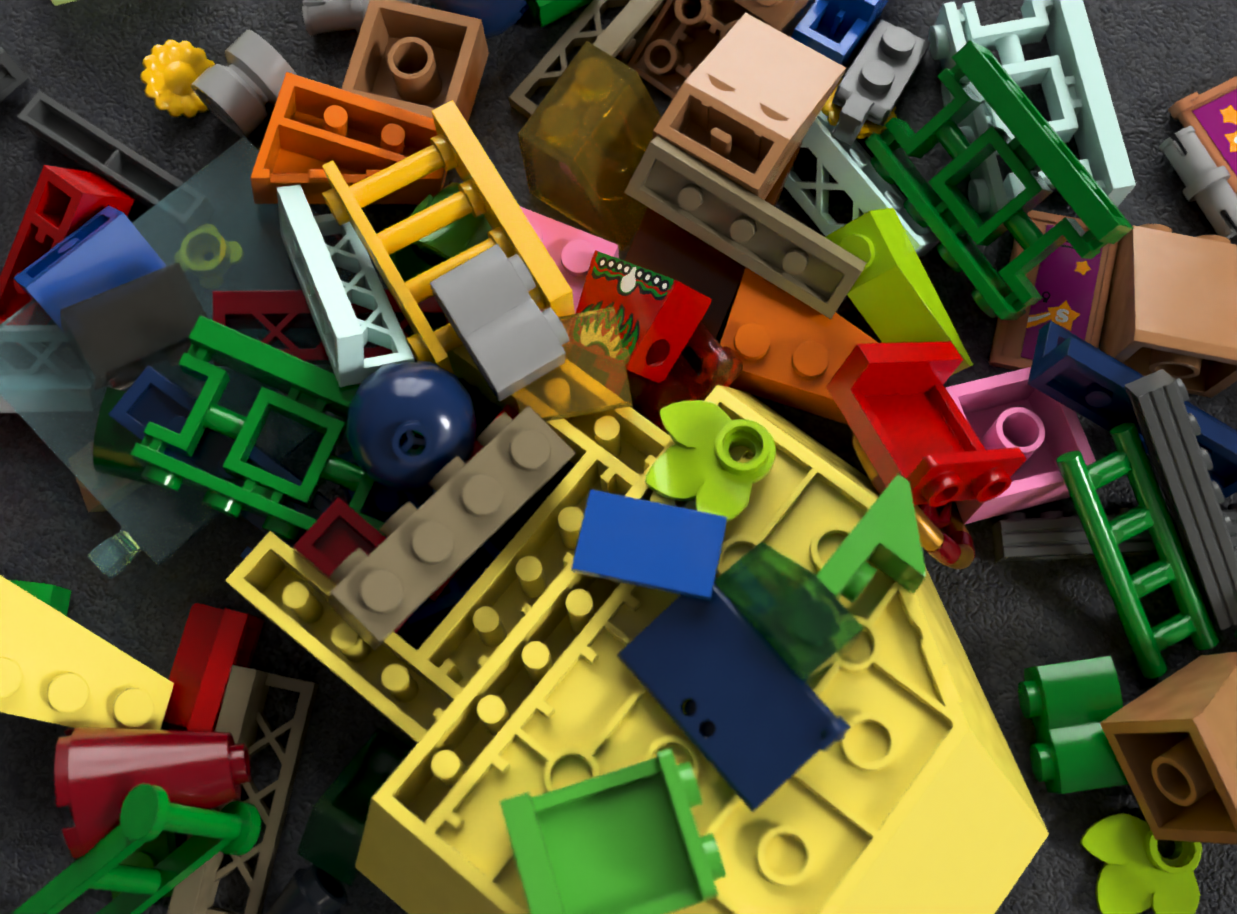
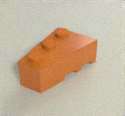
(325, 124)
(787, 347)

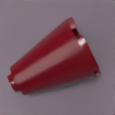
(104, 764)

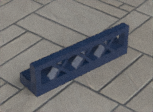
(1095, 388)
(165, 403)

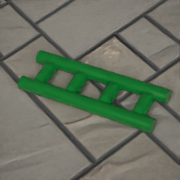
(1106, 535)

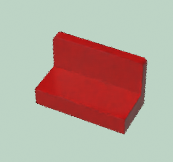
(203, 664)

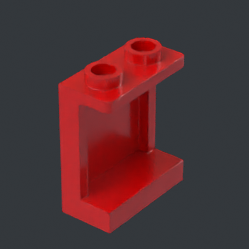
(913, 426)

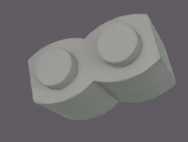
(500, 321)

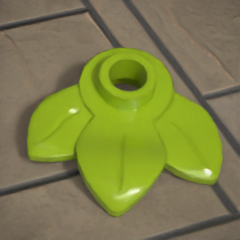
(701, 461)
(1136, 873)

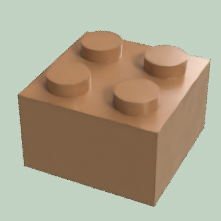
(417, 57)

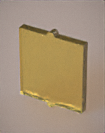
(592, 373)

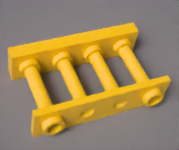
(479, 194)

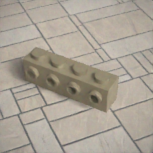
(440, 536)

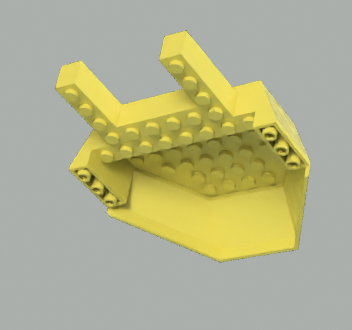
(531, 698)

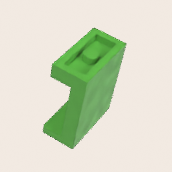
(615, 843)

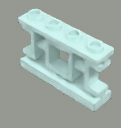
(1070, 82)

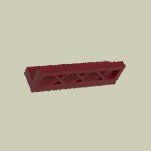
(288, 309)

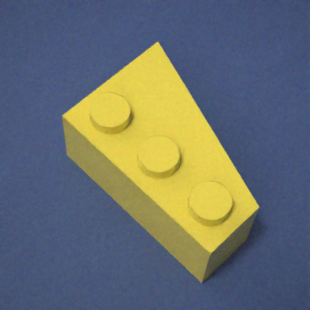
(69, 674)

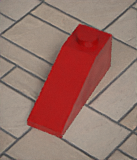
(57, 208)

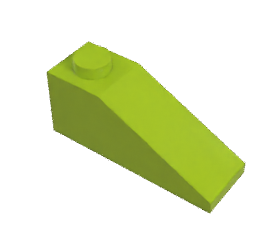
(894, 286)

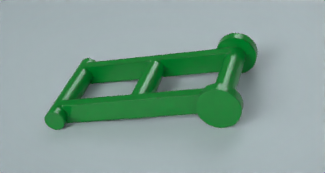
(142, 819)

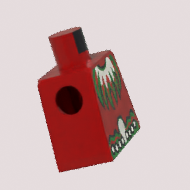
(651, 312)

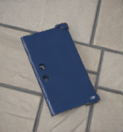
(743, 694)

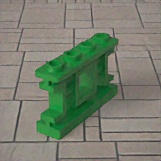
(1032, 150)
(309, 396)

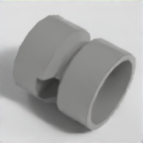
(245, 85)

